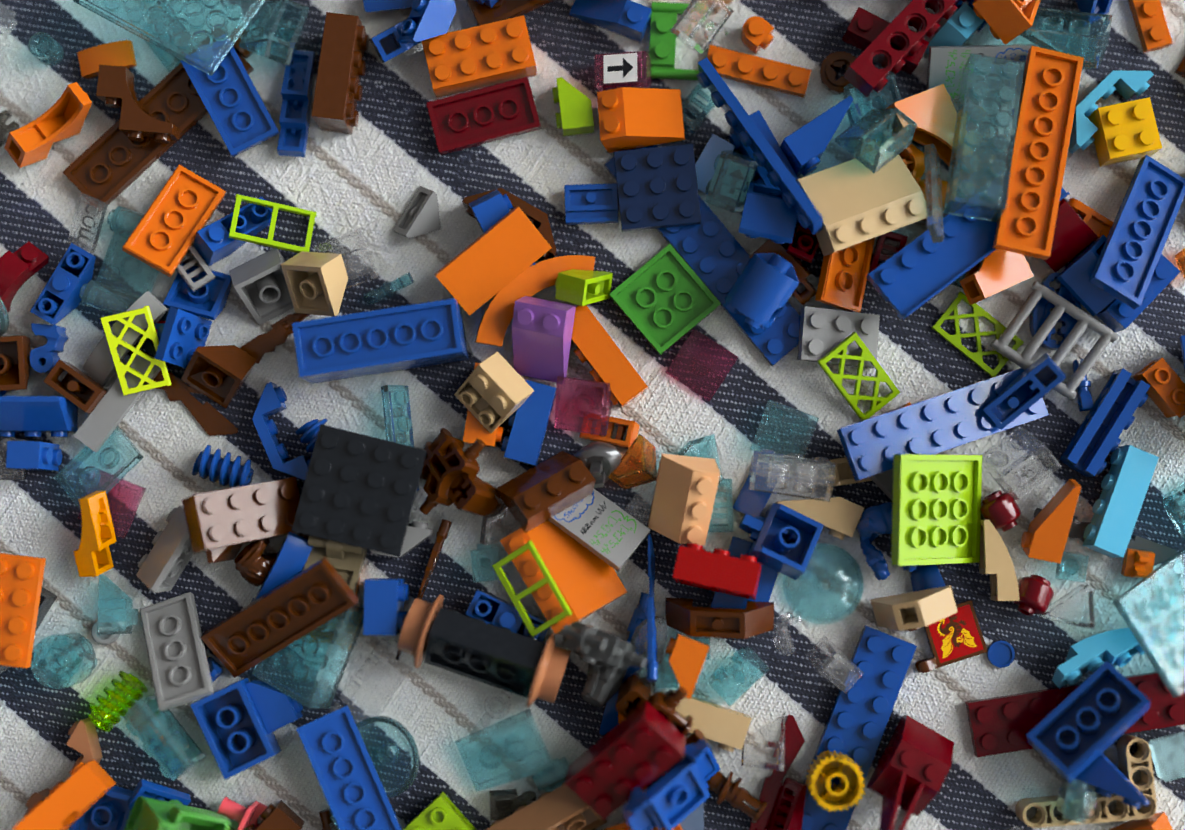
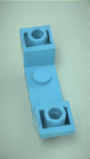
(1124, 82)

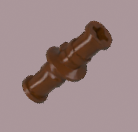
(735, 795)

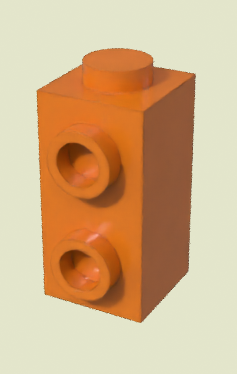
(1165, 387)

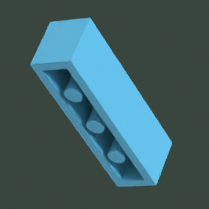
(1120, 501)

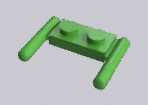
(663, 42)

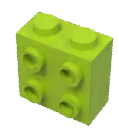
(440, 815)

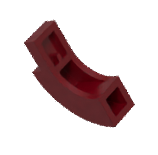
(17, 269)

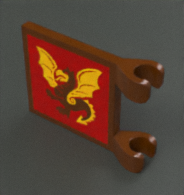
(953, 638)

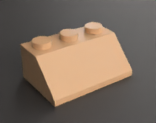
(684, 498)

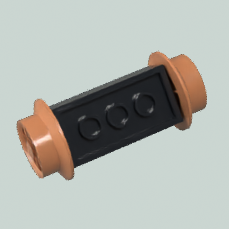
(483, 651)

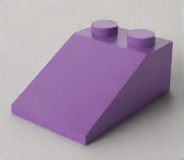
(542, 337)

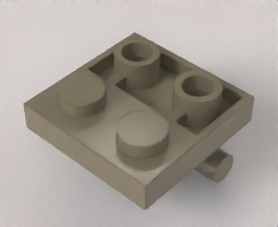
(343, 557)

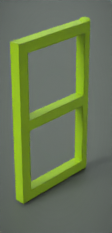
(269, 241)
(516, 598)

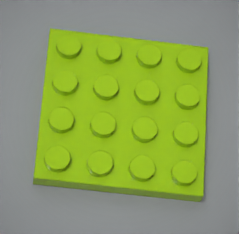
(936, 509)

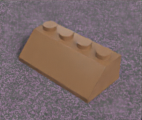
(552, 811)

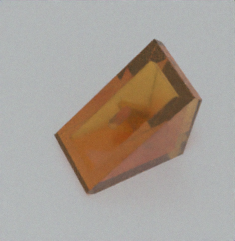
(637, 465)

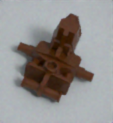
(454, 479)
(638, 690)

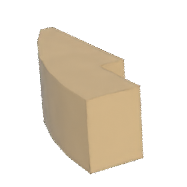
(998, 563)

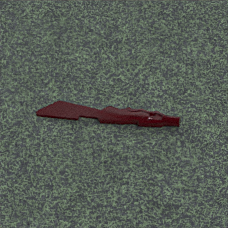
(773, 784)

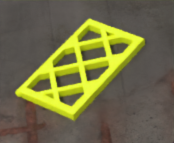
(122, 368)

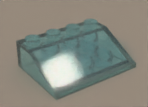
(316, 662)

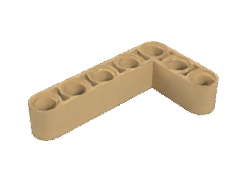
(1127, 765)

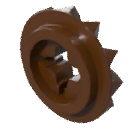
(835, 61)

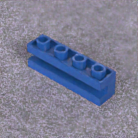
(1105, 423)

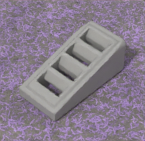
(197, 259)

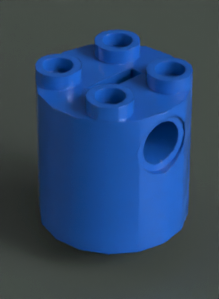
(762, 289)

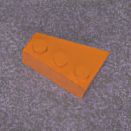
(69, 799)

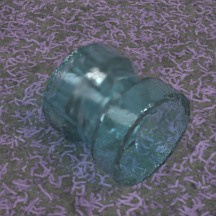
(41, 43)

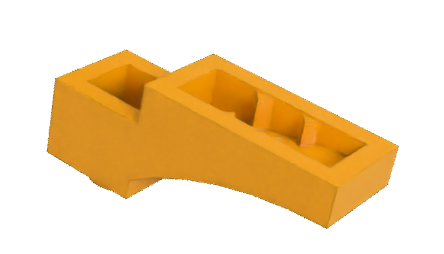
(96, 536)

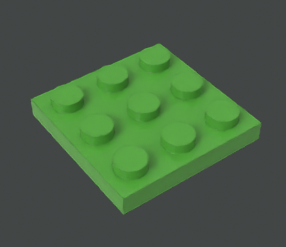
(664, 299)

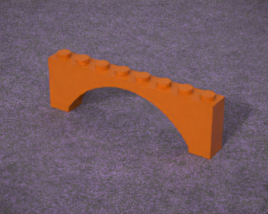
(936, 125)

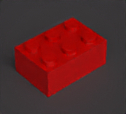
(717, 571)

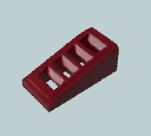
(900, 238)
(788, 815)

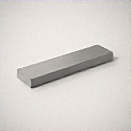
(113, 407)

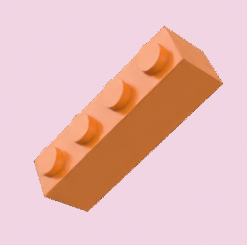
(605, 358)

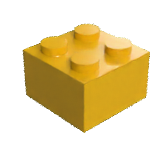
(1125, 131)

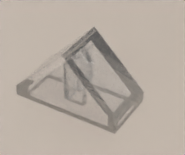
(834, 664)

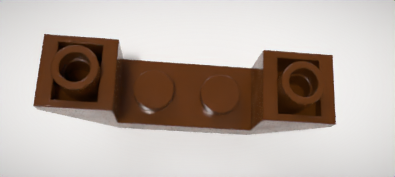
(535, 215)
(719, 622)

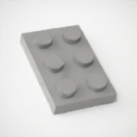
(826, 328)

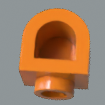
(757, 33)

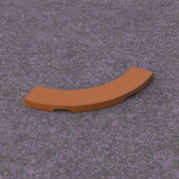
(528, 283)

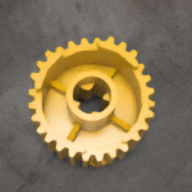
(836, 796)

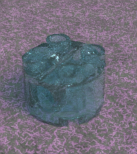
(63, 660)

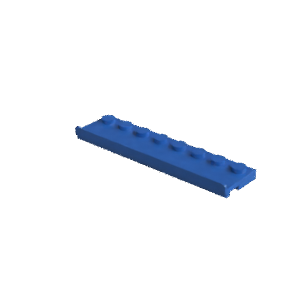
(928, 267)

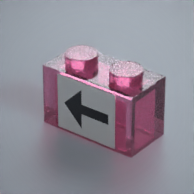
(622, 70)

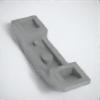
(100, 362)

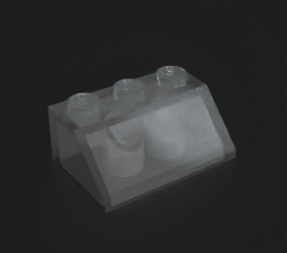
(792, 475)

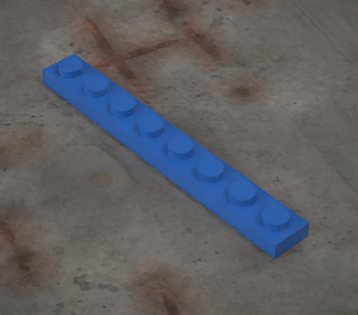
(763, 152)

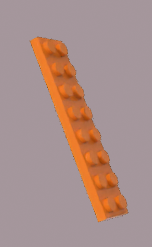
(1039, 152)

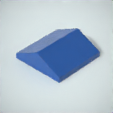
(205, 301)

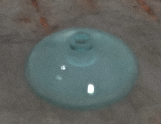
(829, 605)
(394, 770)

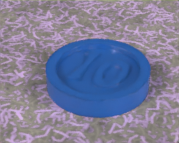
(1000, 653)

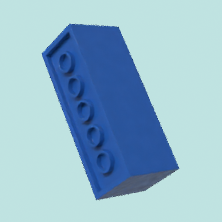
(380, 341)

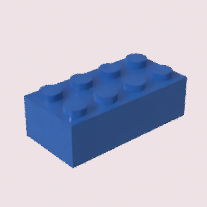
(1088, 721)

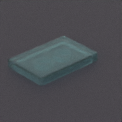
(99, 470)

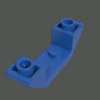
(270, 403)

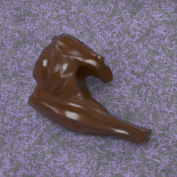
(254, 564)

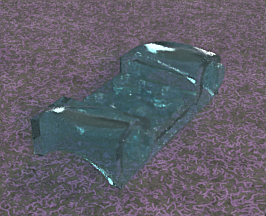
(121, 276)

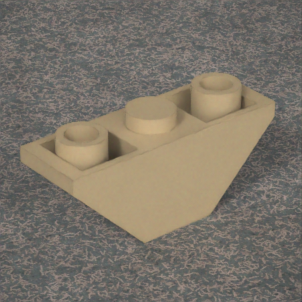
(914, 608)

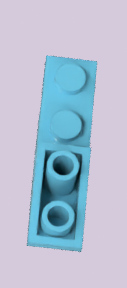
(1092, 652)

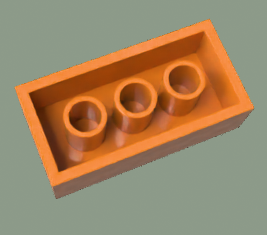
(479, 56)

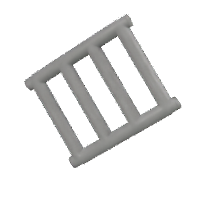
(1061, 306)

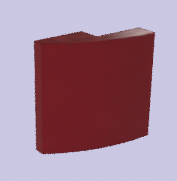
(1069, 237)

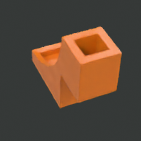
(60, 122)

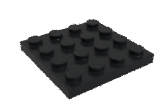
(359, 490)

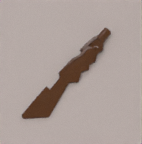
(268, 341)
(208, 417)

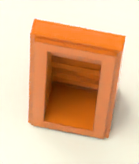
(632, 433)

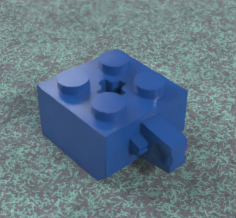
(768, 541)

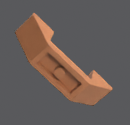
(82, 739)

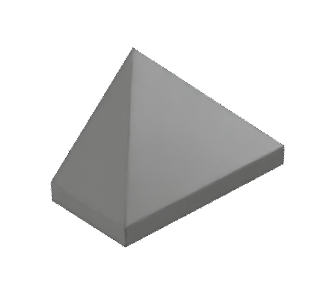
(420, 215)

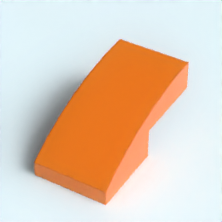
(112, 54)

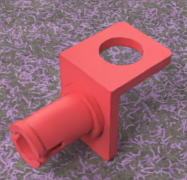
(243, 815)

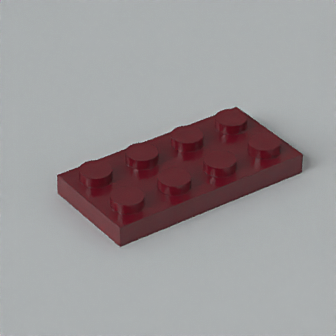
(483, 115)

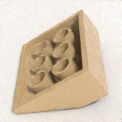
(861, 203)

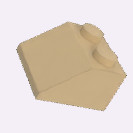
(316, 282)

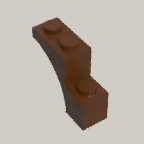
(117, 88)

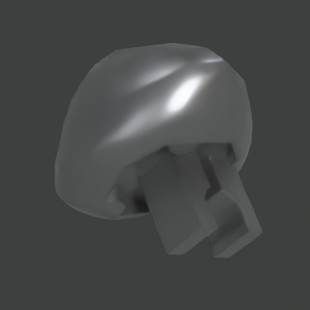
(600, 460)

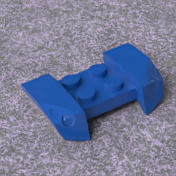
(675, 793)

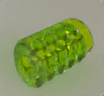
(117, 701)

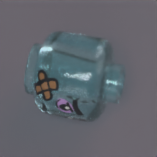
(1076, 801)

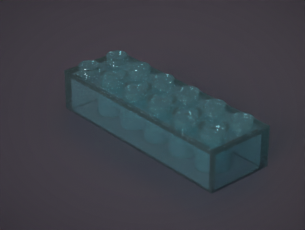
(984, 138)

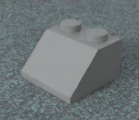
(263, 286)

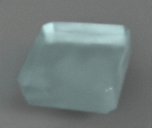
(1169, 756)

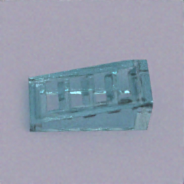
(689, 123)
(728, 527)

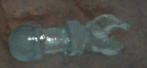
(389, 288)

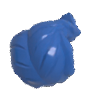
(872, 523)

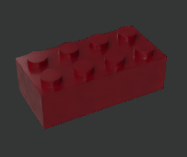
(625, 758)

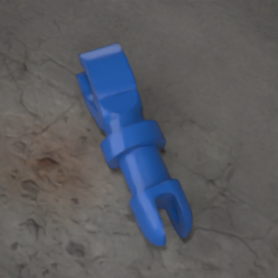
(1084, 396)

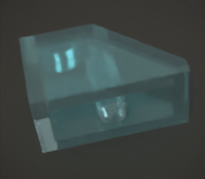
(114, 609)

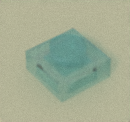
(1072, 567)

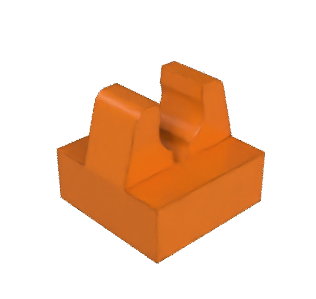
(1137, 563)

